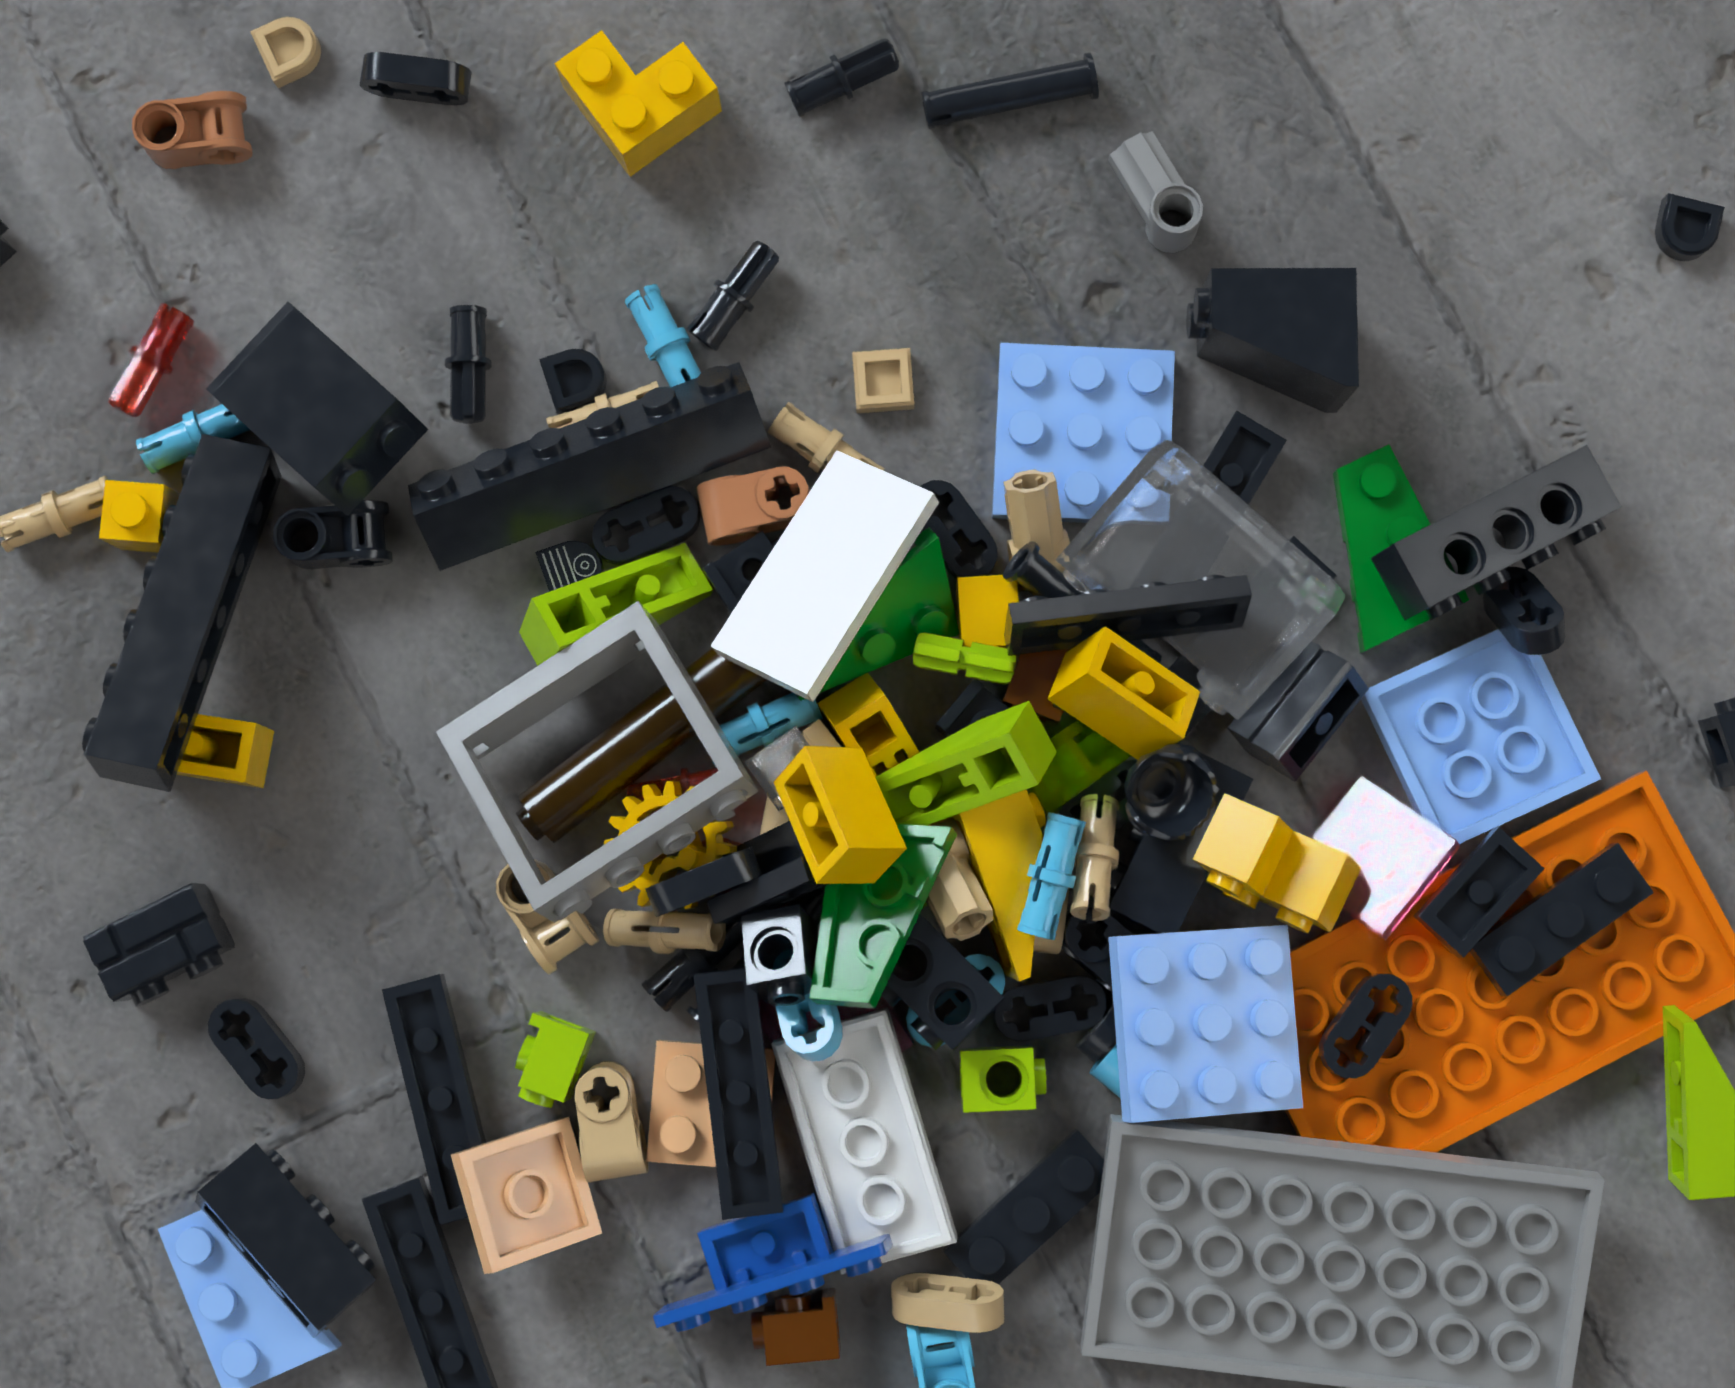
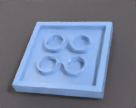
(1079, 416)
(1479, 736)
(1205, 1023)

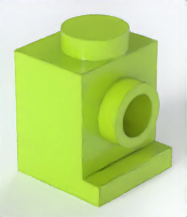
(552, 1059)

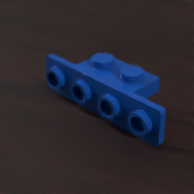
(768, 1254)

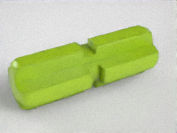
(949, 655)

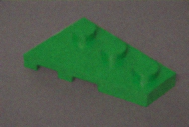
(911, 604)
(870, 922)

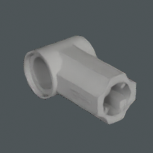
(1157, 188)

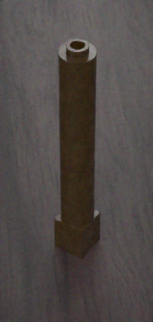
(628, 749)

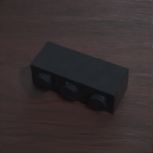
(1160, 874)
(286, 1238)

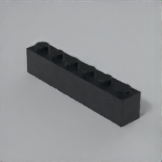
(588, 465)
(182, 614)

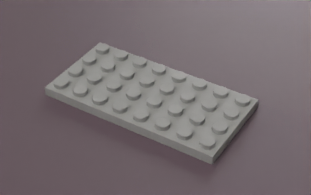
(1337, 1260)

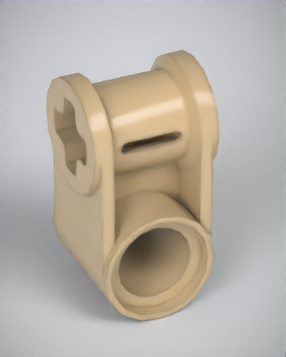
(538, 930)
(611, 1134)

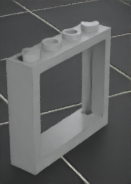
(548, 689)

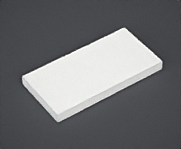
(825, 575)
(867, 1140)

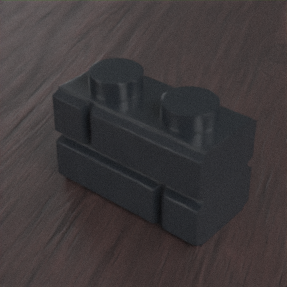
(1300, 711)
(160, 943)

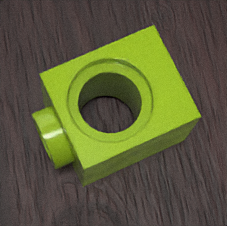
(973, 1070)

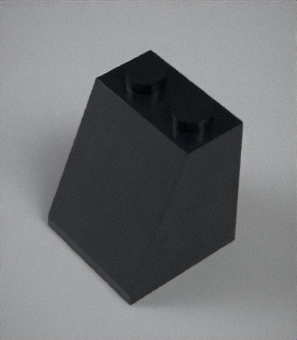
(1282, 330)
(317, 408)

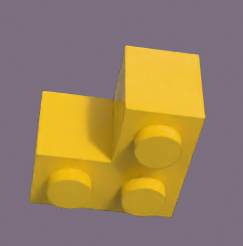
(640, 112)
(1263, 860)

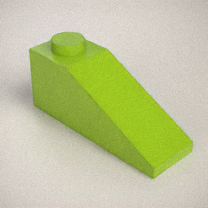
(661, 582)
(970, 768)
(1697, 1112)

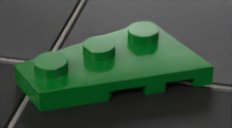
(1374, 513)

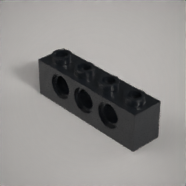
(1568, 487)

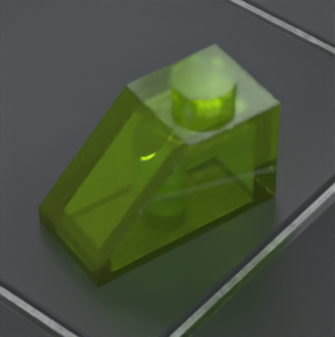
(1079, 762)

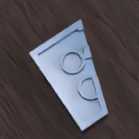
(235, 1311)

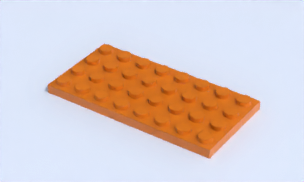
(1484, 1055)

